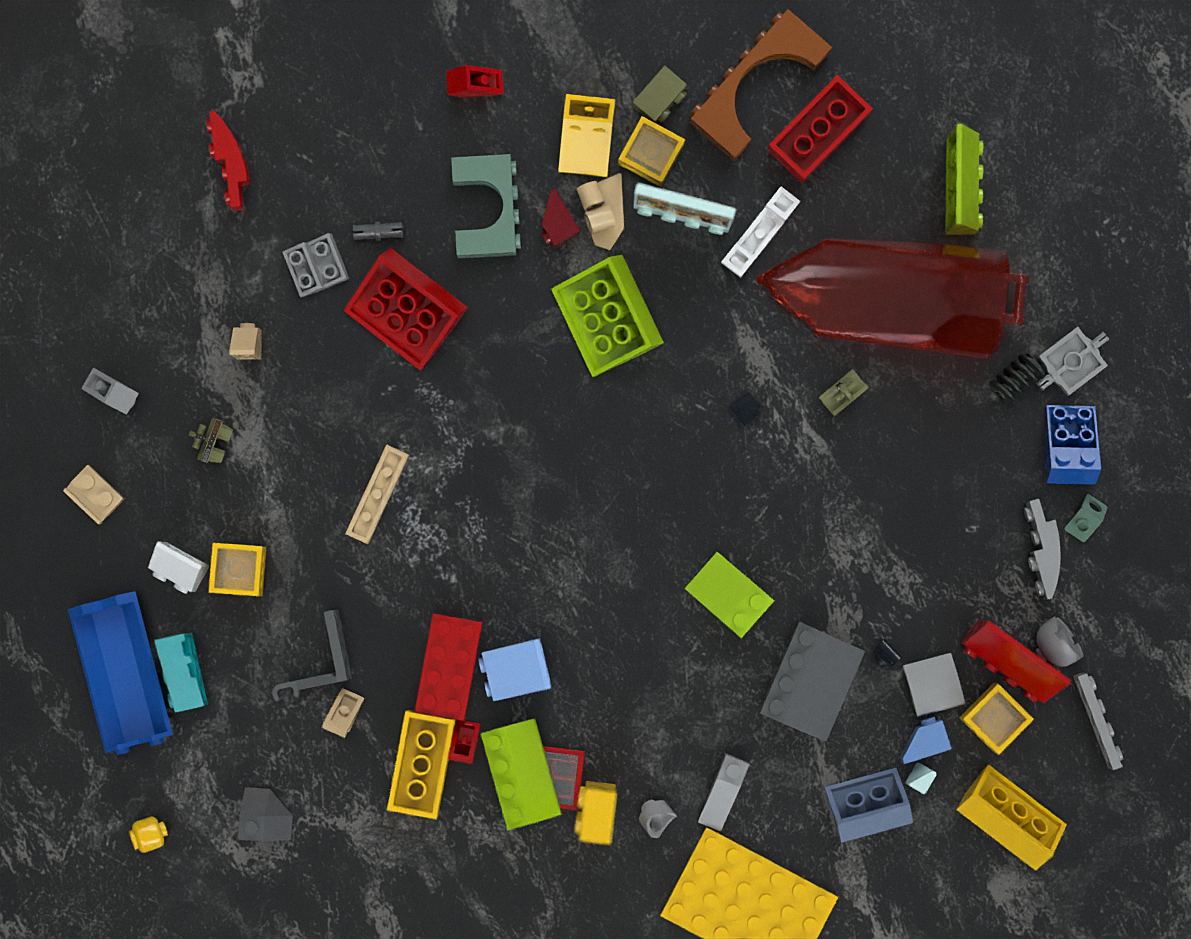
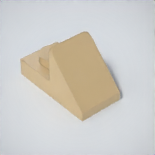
(343, 713)

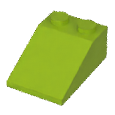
(729, 594)

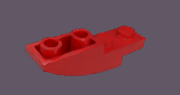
(227, 150)

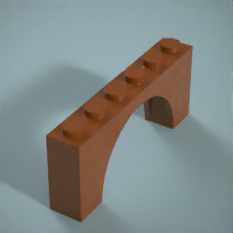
(785, 40)

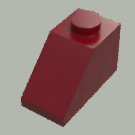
(558, 222)

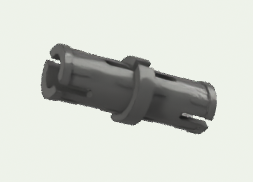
(377, 231)

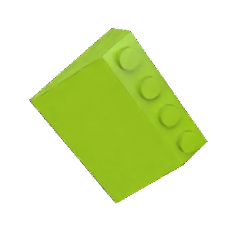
(963, 181)
(607, 315)

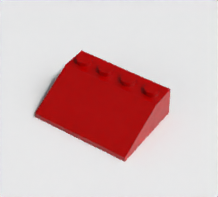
(405, 308)
(1013, 661)

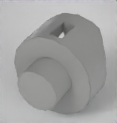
(656, 817)

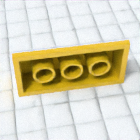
(1012, 817)

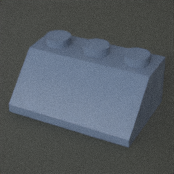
(869, 805)

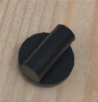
(886, 654)

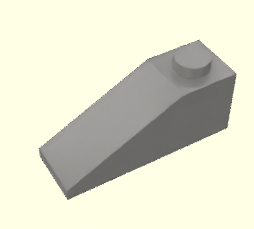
(723, 791)

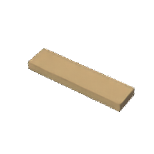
(377, 494)

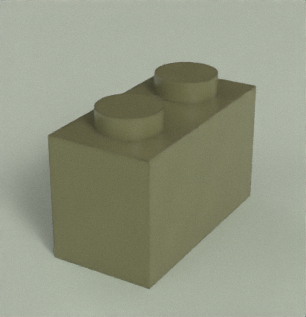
(660, 95)

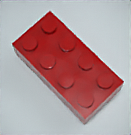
(819, 129)
(449, 667)

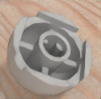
(1056, 643)

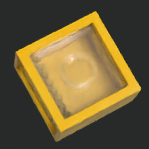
(651, 151)
(237, 569)
(996, 718)

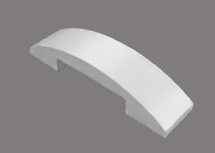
(760, 232)

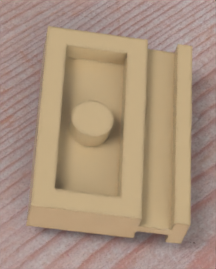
(93, 494)

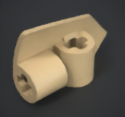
(603, 210)

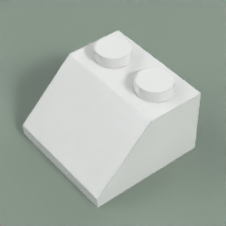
(177, 566)

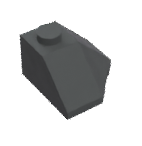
(264, 817)

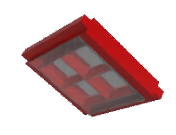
(566, 773)

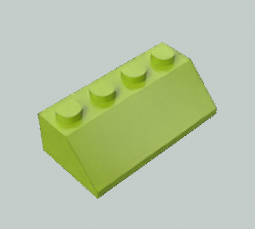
(521, 774)

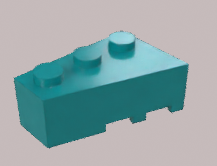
(181, 672)

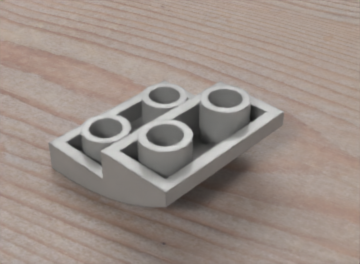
(315, 265)
(934, 684)

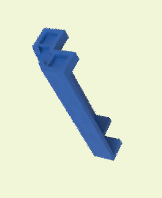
(120, 673)

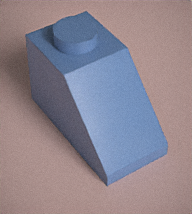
(926, 740)

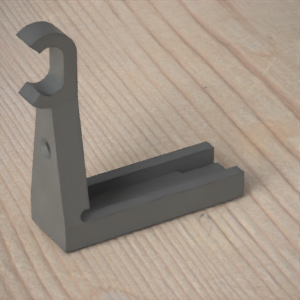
(339, 655)

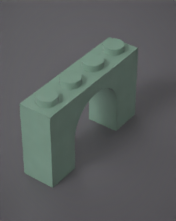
(497, 173)

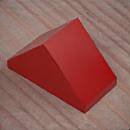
(464, 741)

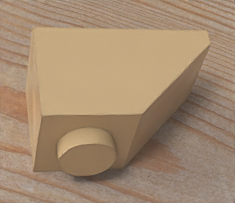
(246, 342)

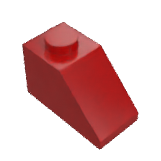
(474, 81)

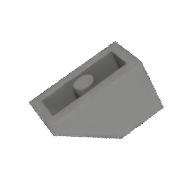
(110, 391)

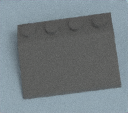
(811, 681)

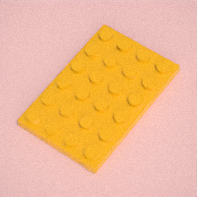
(744, 896)

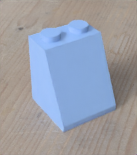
(515, 670)

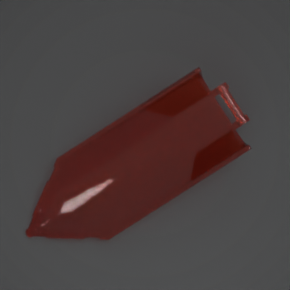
(902, 294)

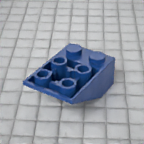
(1071, 445)

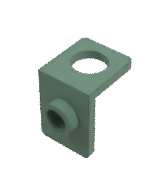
(1086, 519)

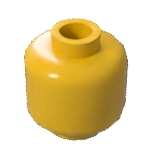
(148, 834)

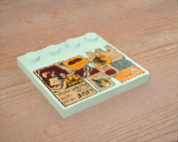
(683, 208)

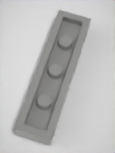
(1095, 711)

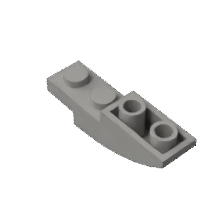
(1046, 559)

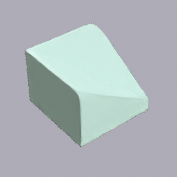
(921, 778)

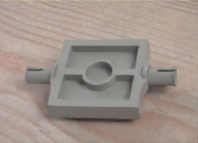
(1072, 361)

